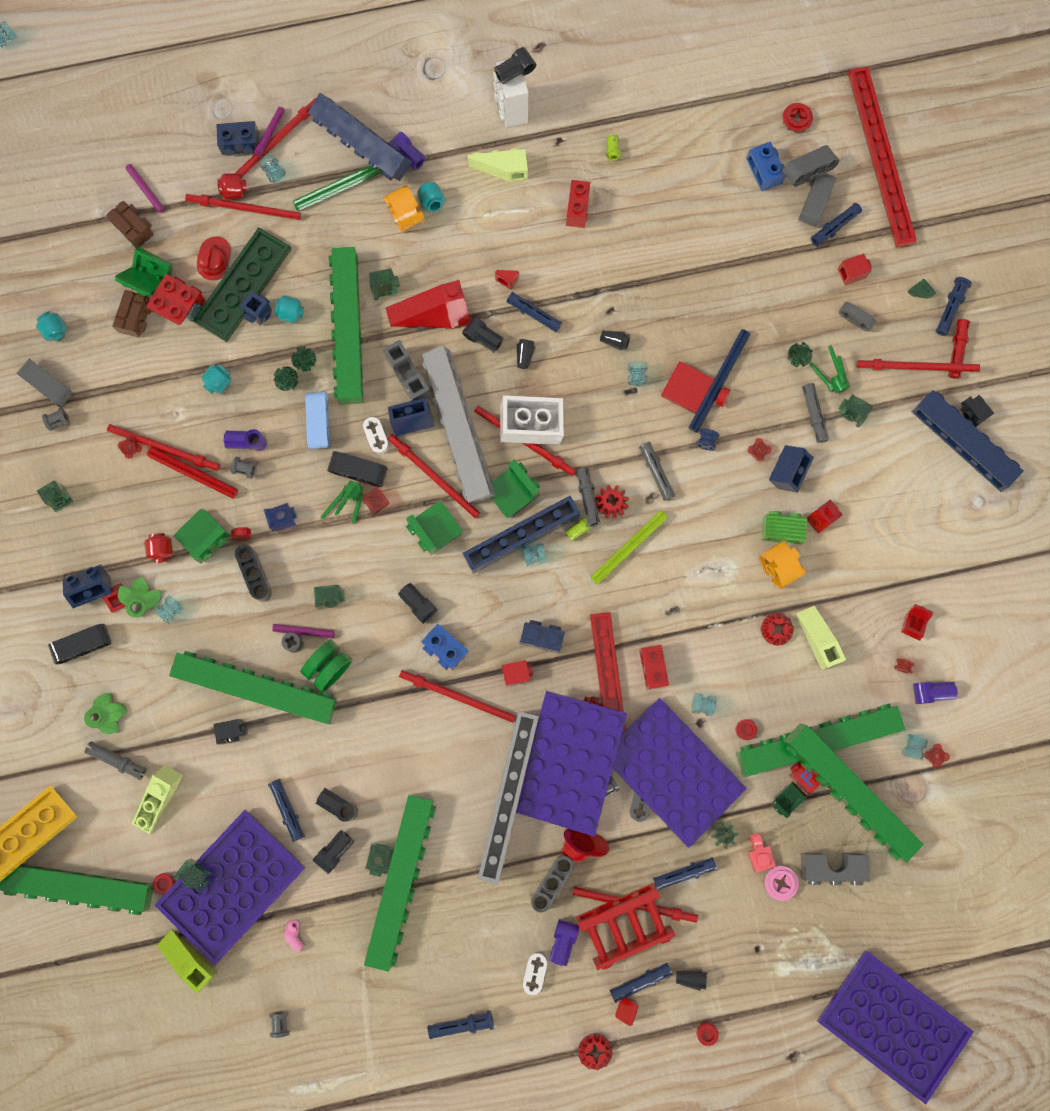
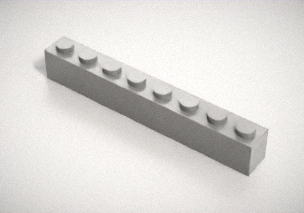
(459, 425)
(508, 798)

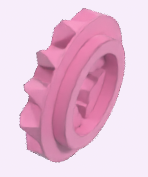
(790, 879)

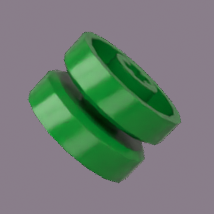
(326, 665)

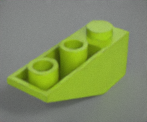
(186, 961)

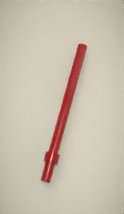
(302, 115)
(207, 201)
(878, 365)
(405, 450)
(198, 460)
(557, 462)
(420, 681)
(675, 913)

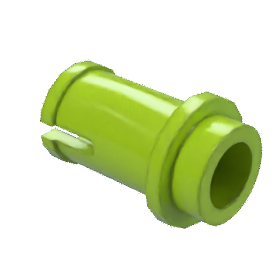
(613, 152)
(578, 529)

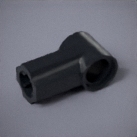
(519, 63)
(479, 332)
(420, 606)
(334, 804)
(330, 855)

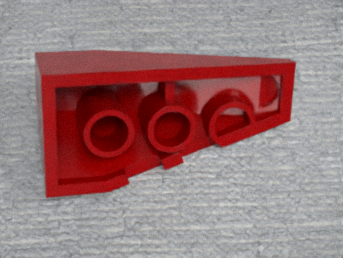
(437, 307)

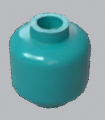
(431, 196)
(288, 309)
(51, 326)
(216, 379)

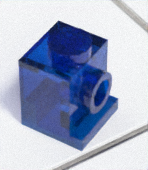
(276, 524)

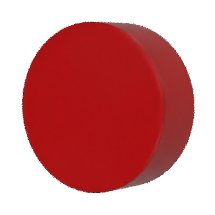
(723, 396)
(241, 534)
(746, 729)
(163, 883)
(707, 1034)

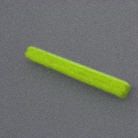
(629, 547)

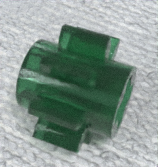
(800, 354)
(303, 358)
(285, 378)
(729, 839)

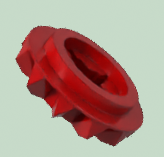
(805, 116)
(767, 628)
(586, 1046)

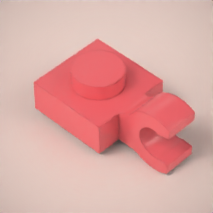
(761, 855)

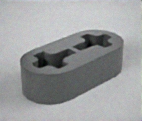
(857, 316)
(635, 805)

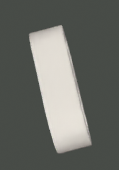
(371, 437)
(530, 972)

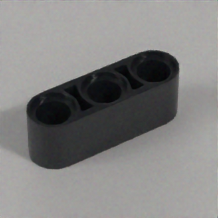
(357, 469)
(246, 566)
(79, 644)

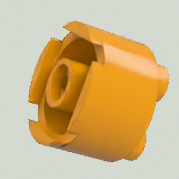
(404, 208)
(782, 564)

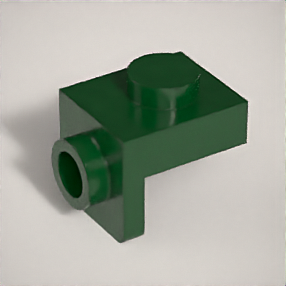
(788, 799)

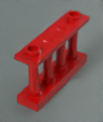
(608, 913)

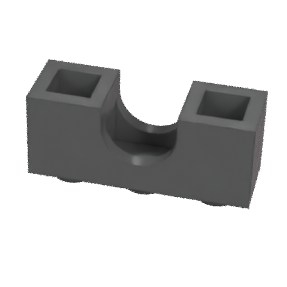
(406, 372)
(853, 869)

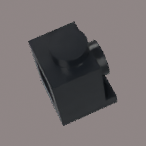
(976, 410)
(229, 731)

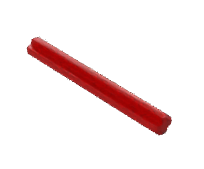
(192, 472)

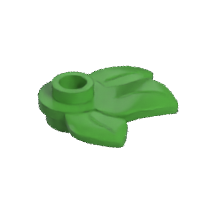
(139, 594)
(107, 712)

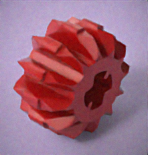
(607, 507)

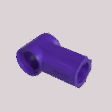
(404, 145)
(244, 439)
(930, 692)
(565, 937)

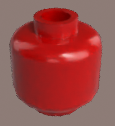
(231, 186)
(158, 547)

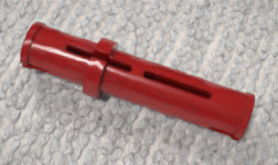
(960, 340)

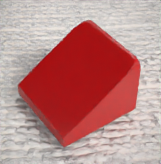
(507, 277)
(112, 599)
(627, 1011)

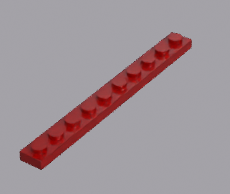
(882, 157)

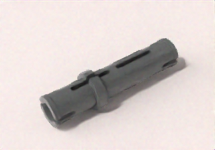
(816, 415)
(657, 472)
(586, 489)
(123, 765)

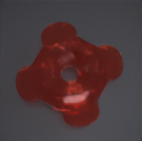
(135, 447)
(759, 455)
(930, 756)

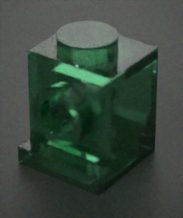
(383, 283)
(855, 409)
(55, 495)
(328, 596)
(382, 851)
(194, 875)

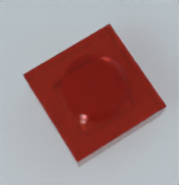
(375, 500)

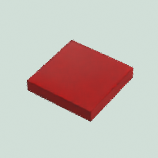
(687, 387)

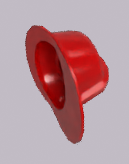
(213, 258)
(582, 846)

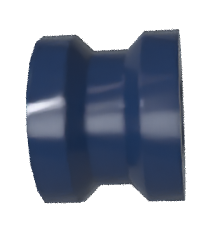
(707, 439)

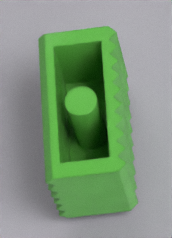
(784, 528)

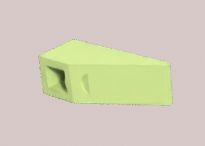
(506, 165)
(820, 638)
(156, 798)

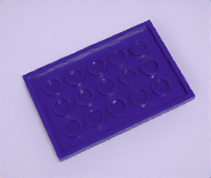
(571, 762)
(675, 773)
(245, 880)
(895, 1026)

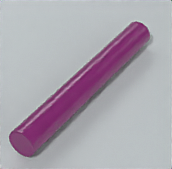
(269, 131)
(144, 187)
(303, 631)

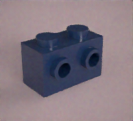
(237, 137)
(410, 416)
(791, 468)
(87, 586)
(542, 637)

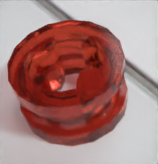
(904, 666)

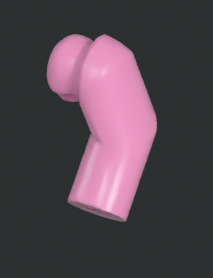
(291, 935)

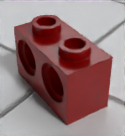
(578, 203)
(654, 667)

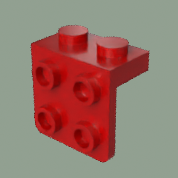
(174, 299)

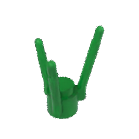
(840, 381)
(350, 492)

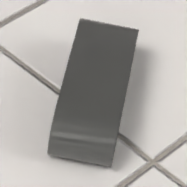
(810, 165)
(817, 199)
(45, 383)
(550, 894)

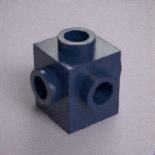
(256, 308)

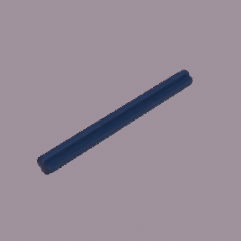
(719, 380)

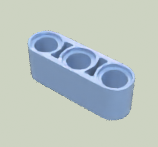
(317, 420)

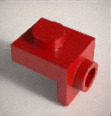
(824, 516)
(916, 622)

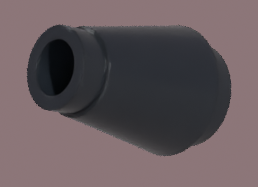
(616, 339)
(525, 351)
(692, 979)

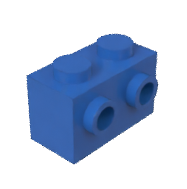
(766, 166)
(444, 647)

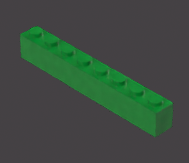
(347, 325)
(253, 688)
(836, 736)
(849, 789)
(399, 883)
(77, 888)

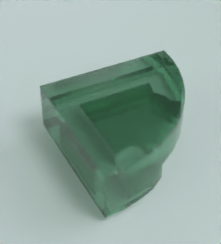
(922, 290)

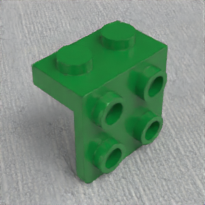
(145, 272)
(514, 489)
(434, 528)
(202, 536)

